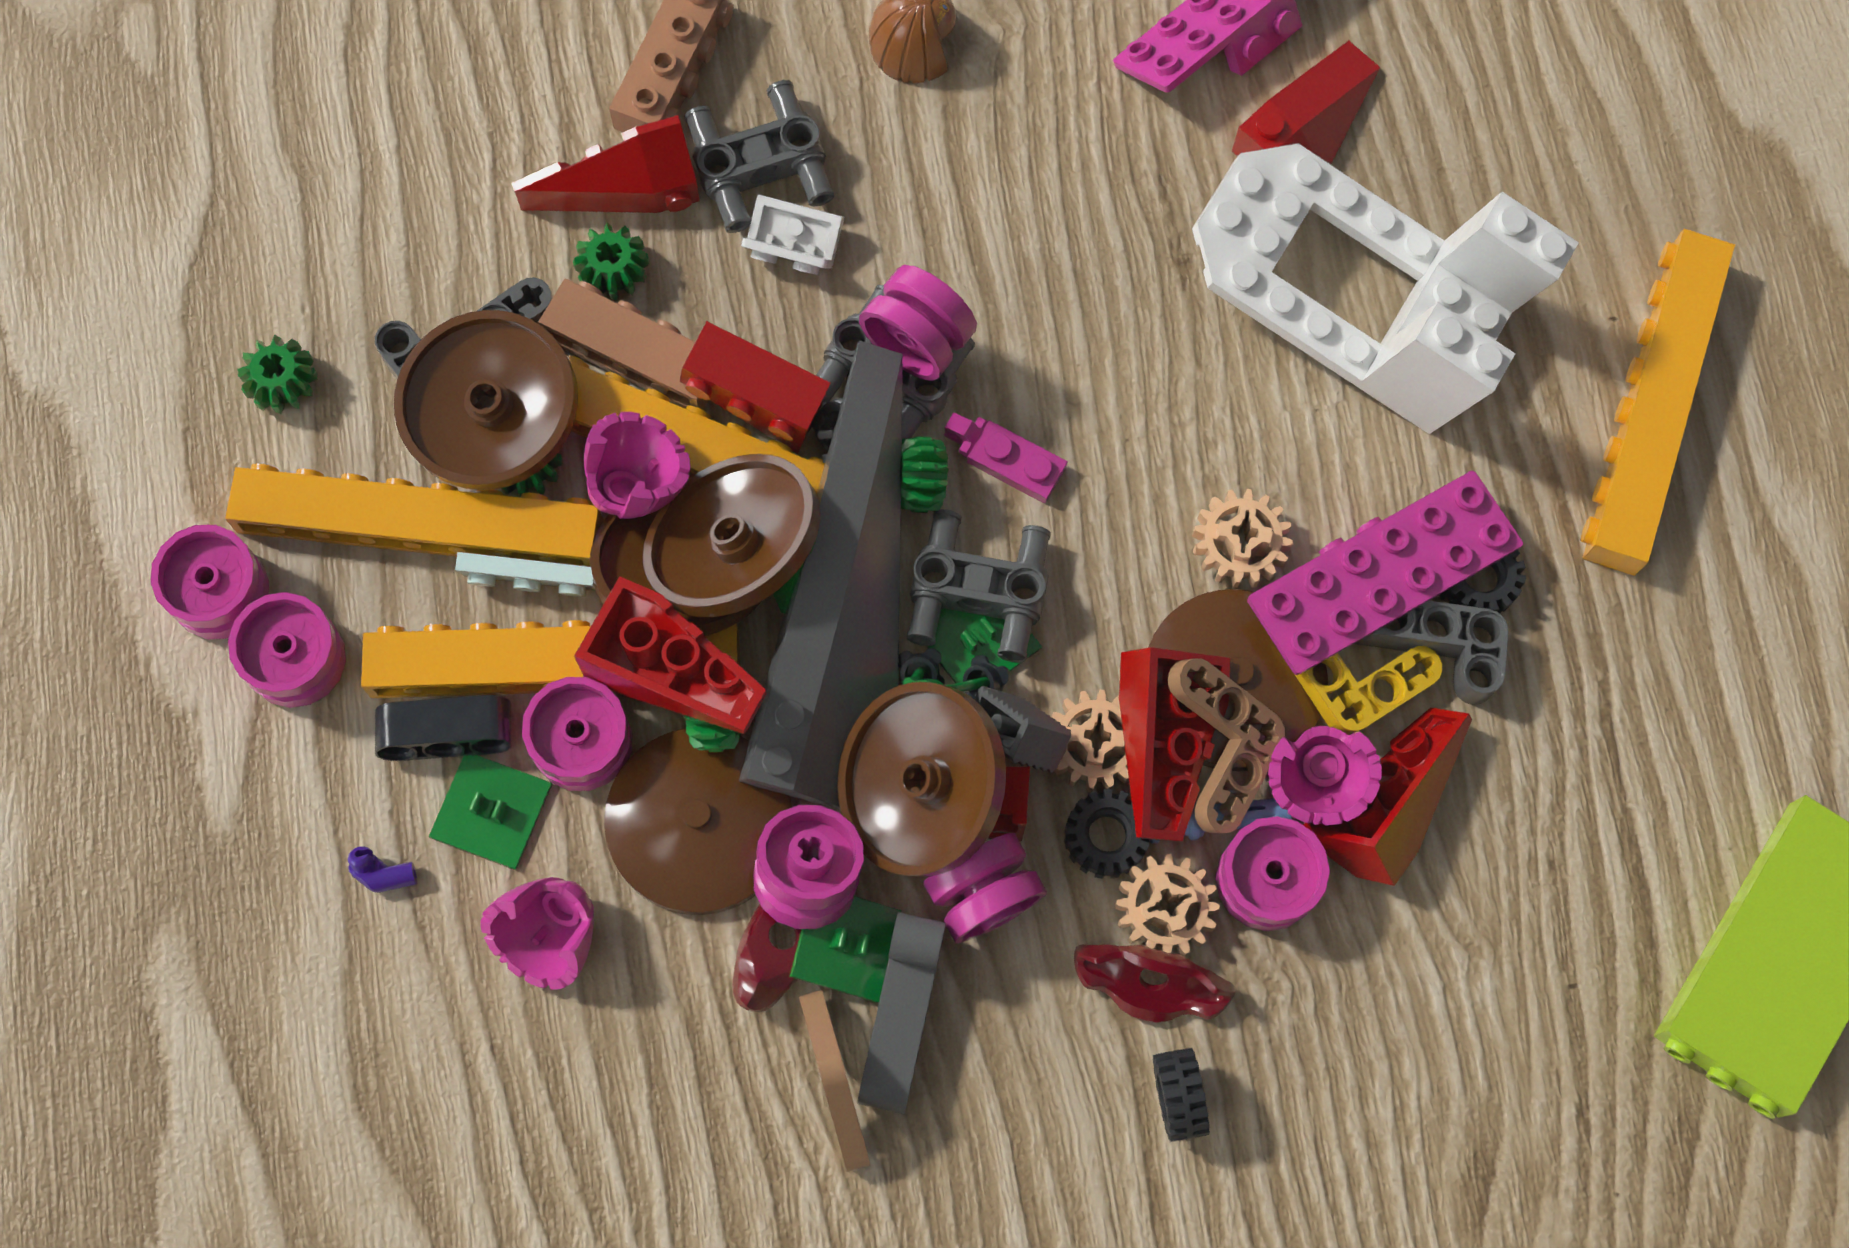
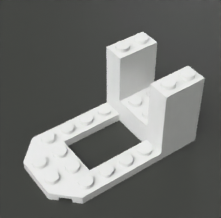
(1443, 340)

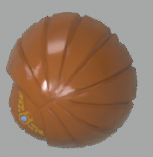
(908, 38)

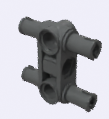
(759, 156)
(915, 406)
(979, 585)

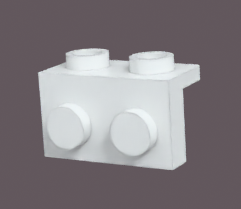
(793, 233)

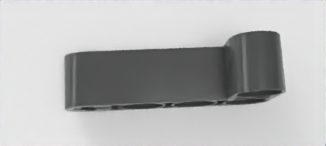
(515, 300)
(1458, 643)
(901, 1013)

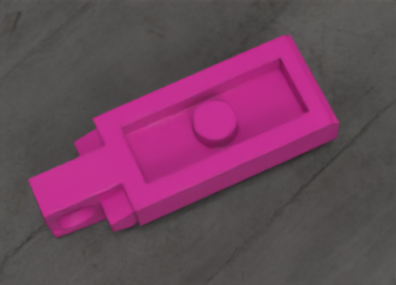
(1006, 456)

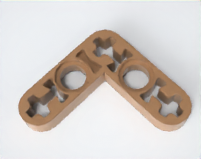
(1242, 742)
(834, 1080)

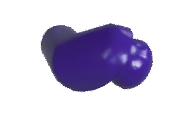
(376, 874)

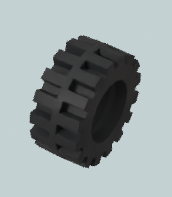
(1181, 1094)

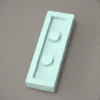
(526, 574)

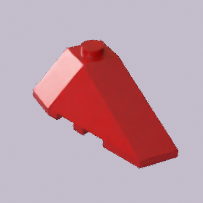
(1314, 107)
(639, 175)
(664, 660)
(1163, 740)
(1393, 826)

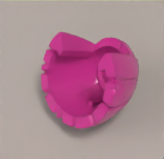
(633, 465)
(1325, 775)
(541, 931)

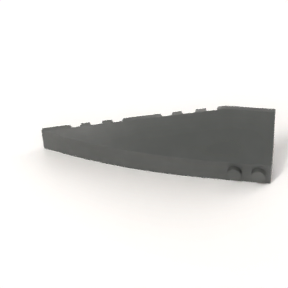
(843, 615)

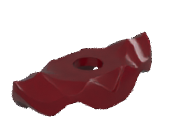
(760, 968)
(1185, 992)

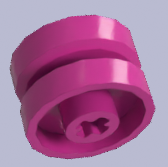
(919, 320)
(207, 579)
(287, 650)
(551, 728)
(1282, 848)
(808, 866)
(986, 889)

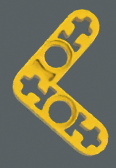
(1362, 694)

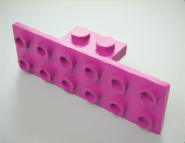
(1201, 30)
(1384, 572)

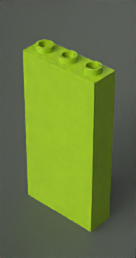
(1775, 971)

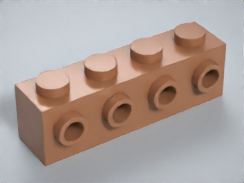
(669, 61)
(620, 340)

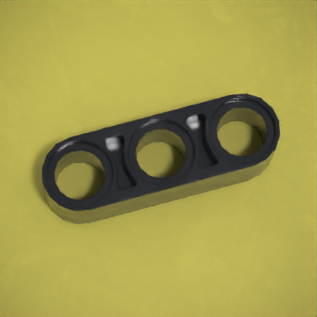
(443, 728)

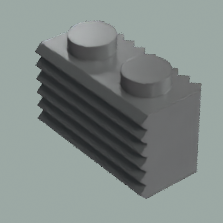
(1024, 730)

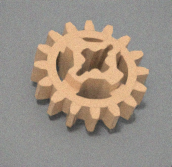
(1259, 538)
(1079, 742)
(1158, 886)

